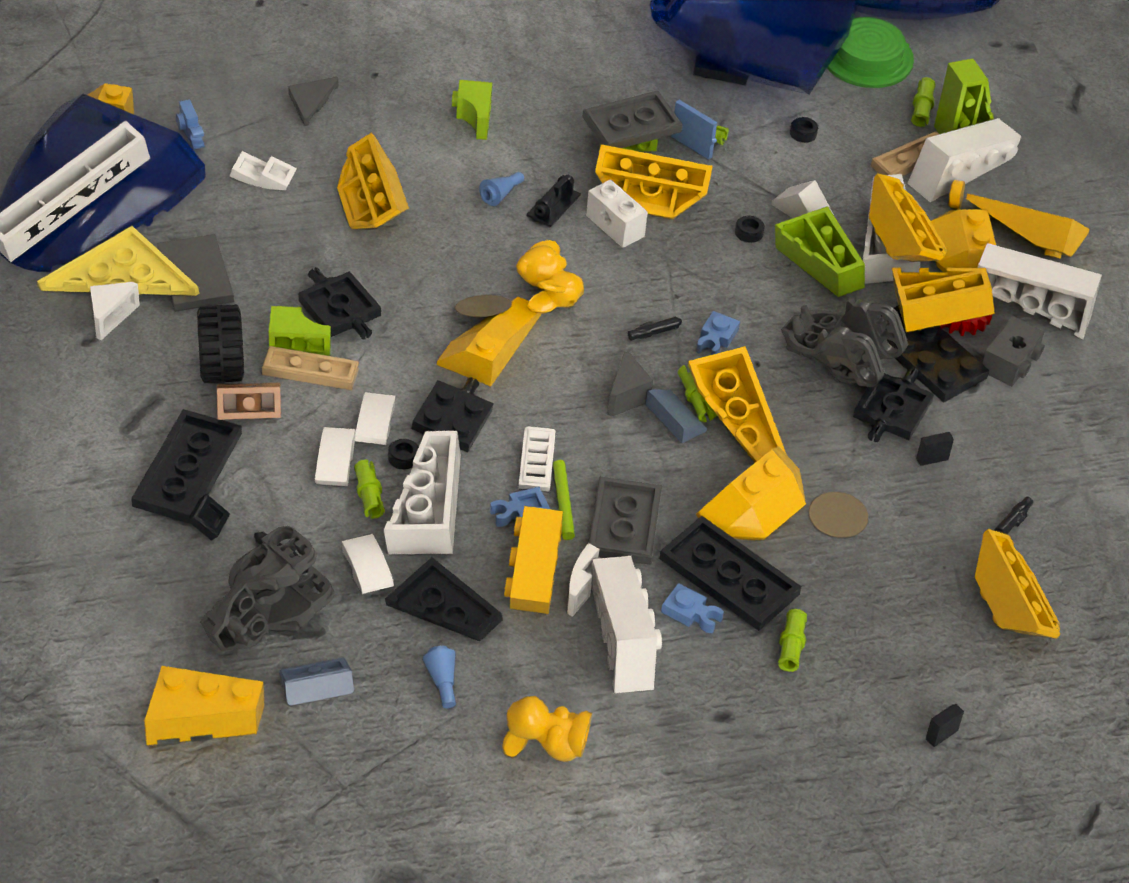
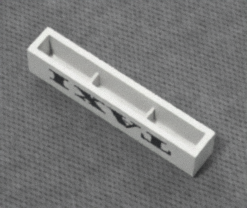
(71, 189)

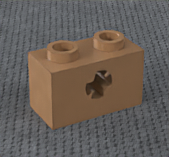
(248, 401)

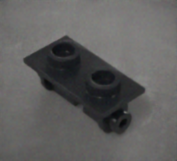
(555, 201)

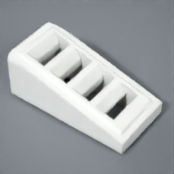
(542, 441)

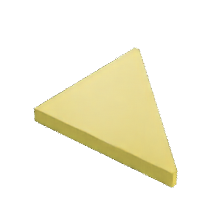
(121, 260)

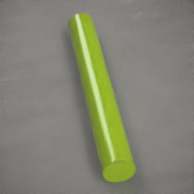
(563, 499)

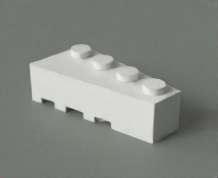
(962, 156)
(877, 262)
(1042, 286)
(427, 507)
(626, 623)

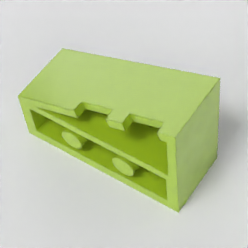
(963, 98)
(822, 250)

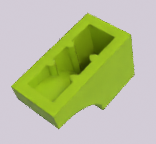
(474, 105)
(295, 332)

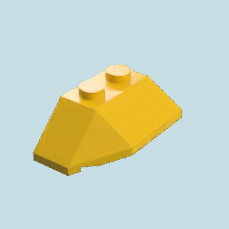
(655, 182)
(370, 186)
(903, 223)
(964, 236)
(758, 498)
(1013, 589)

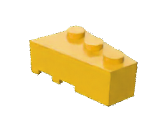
(942, 297)
(534, 559)
(202, 704)

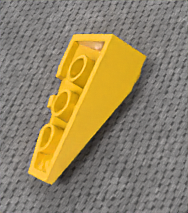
(1048, 231)
(490, 343)
(735, 395)

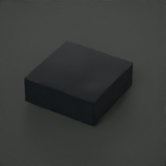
(934, 448)
(208, 517)
(944, 724)

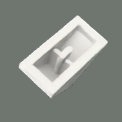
(800, 199)
(112, 305)

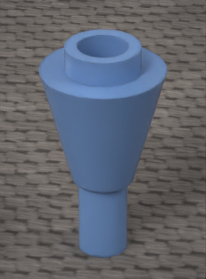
(495, 190)
(441, 666)

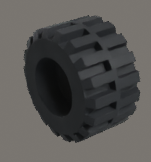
(220, 343)

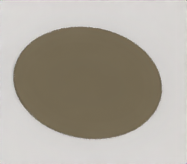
(483, 305)
(838, 514)

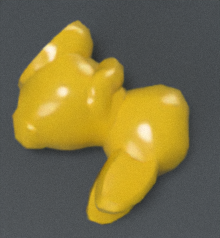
(544, 269)
(559, 733)

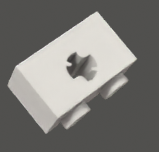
(616, 213)

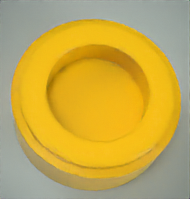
(956, 194)

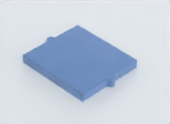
(697, 129)

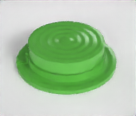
(873, 55)

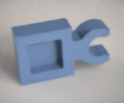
(188, 121)
(717, 332)
(530, 497)
(691, 606)

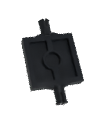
(340, 303)
(894, 405)
(454, 410)

